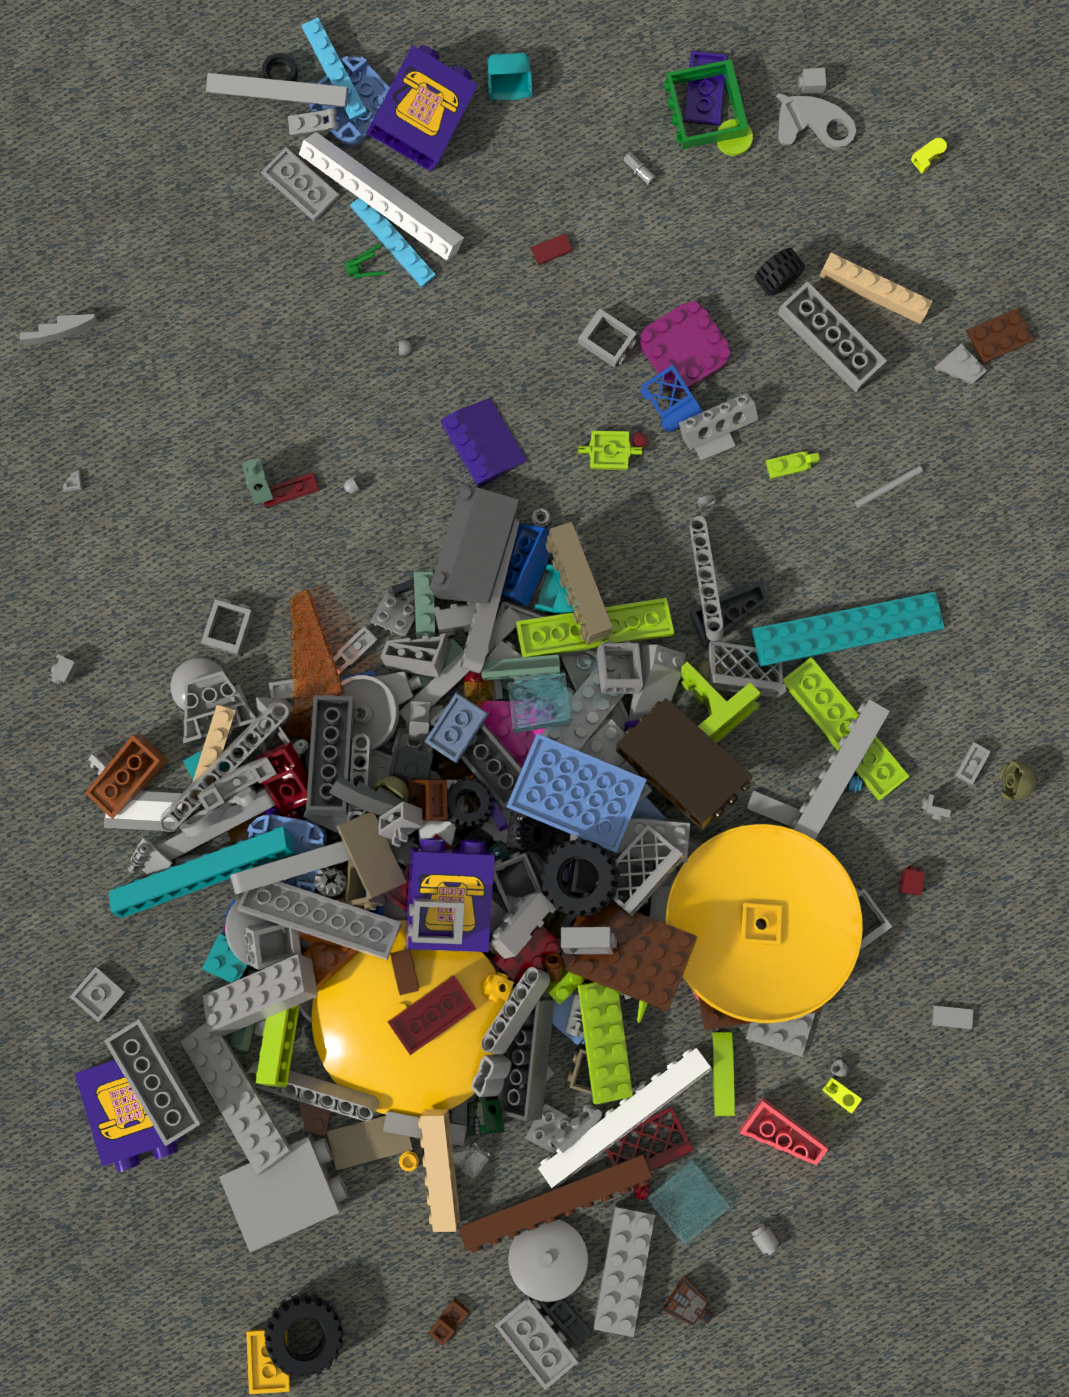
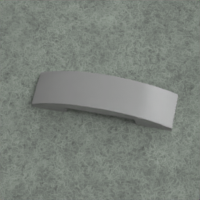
(236, 781)

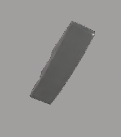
(364, 796)

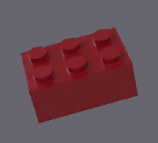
(531, 954)

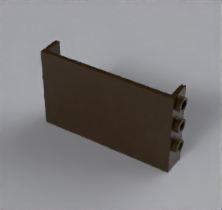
(684, 763)

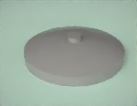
(374, 709)
(236, 921)
(548, 1261)

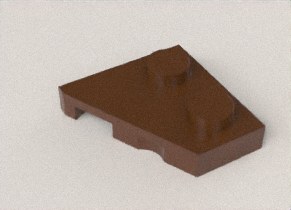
(314, 1118)

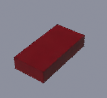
(551, 249)

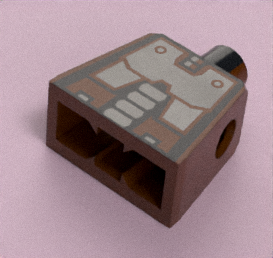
(688, 1303)

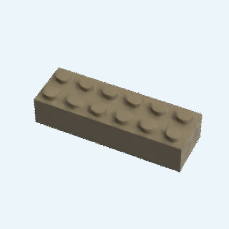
(579, 584)

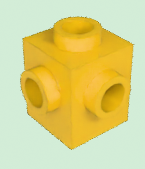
(492, 984)

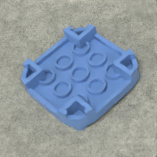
(371, 92)
(305, 836)

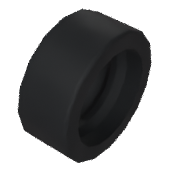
(280, 58)

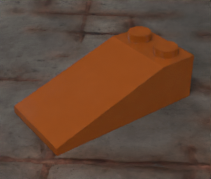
(126, 775)

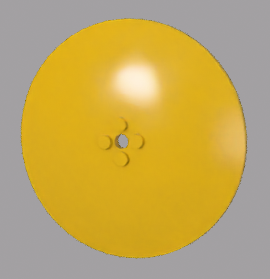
(808, 916)
(366, 1053)

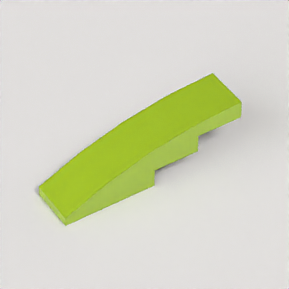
(723, 1074)

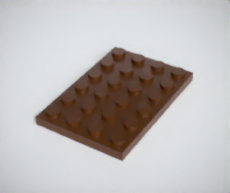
(646, 960)

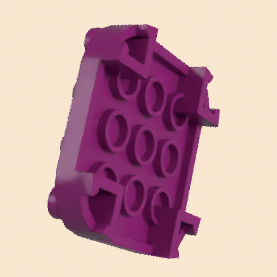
(688, 341)

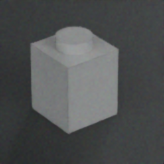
(812, 80)

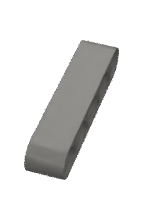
(356, 772)
(515, 1011)

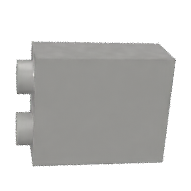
(285, 1196)

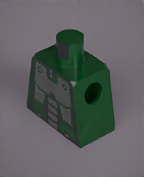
(484, 1117)

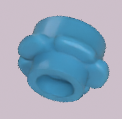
(855, 783)

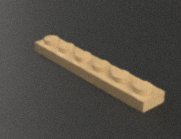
(214, 744)

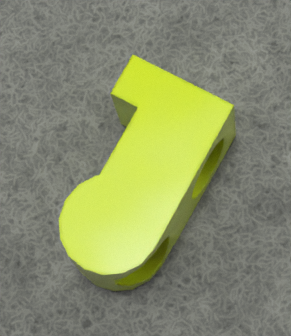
(932, 150)
(842, 1095)

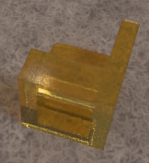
(478, 692)

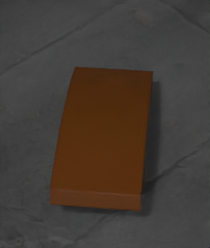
(298, 726)
(404, 971)
(448, 1322)

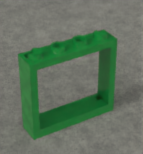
(701, 72)

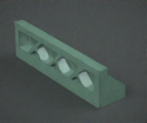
(521, 667)

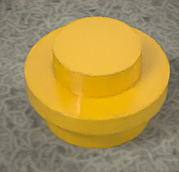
(409, 1161)

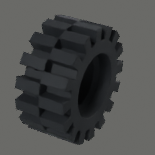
(526, 834)

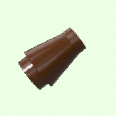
(554, 966)

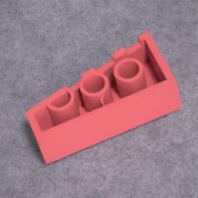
(777, 1129)

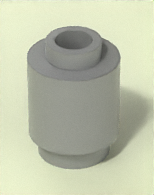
(765, 1239)

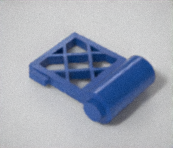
(681, 410)

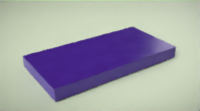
(705, 95)

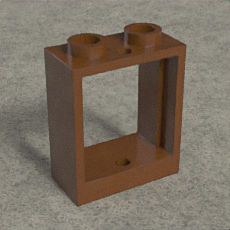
(430, 797)

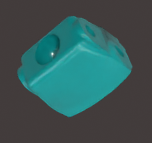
(509, 76)
(552, 595)

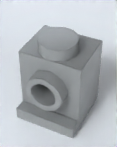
(63, 670)

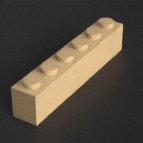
(875, 288)
(440, 1170)

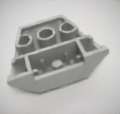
(201, 701)

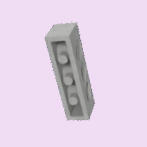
(718, 421)

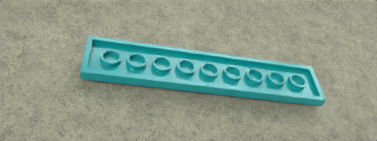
(847, 629)

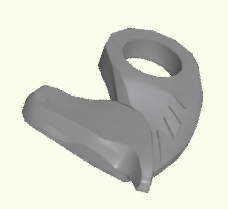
(805, 111)
(201, 819)

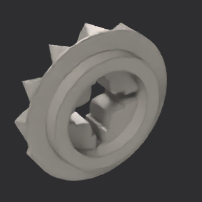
(330, 889)

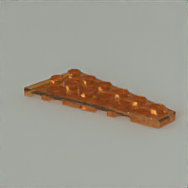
(310, 658)

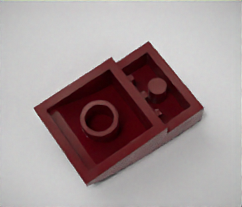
(290, 783)

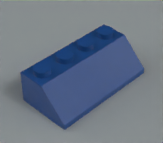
(526, 563)

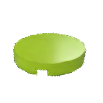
(735, 146)

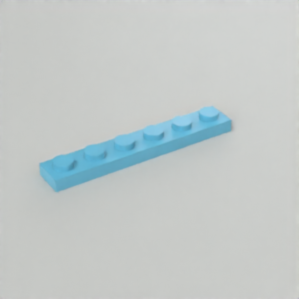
(333, 66)
(394, 242)

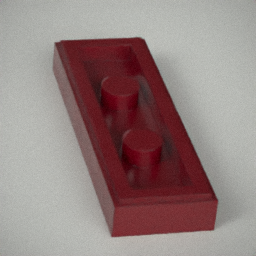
(292, 489)

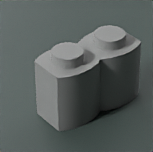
(491, 1075)

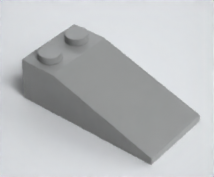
(660, 678)

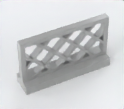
(734, 683)
(656, 877)

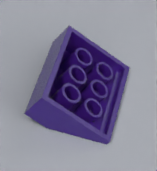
(483, 442)

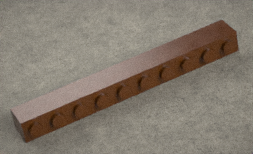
(556, 1202)

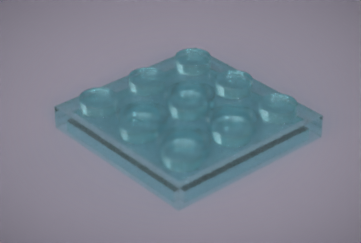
(539, 703)
(688, 1202)

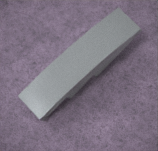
(65, 327)
(408, 1126)

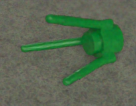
(353, 265)

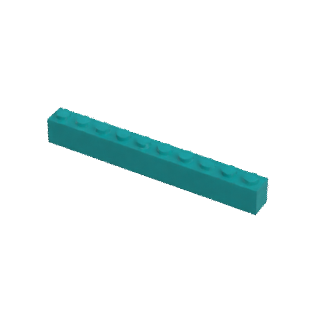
(201, 872)

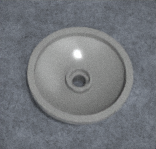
(188, 671)

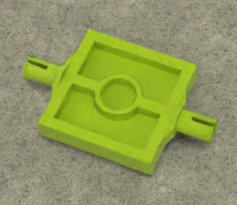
(609, 450)

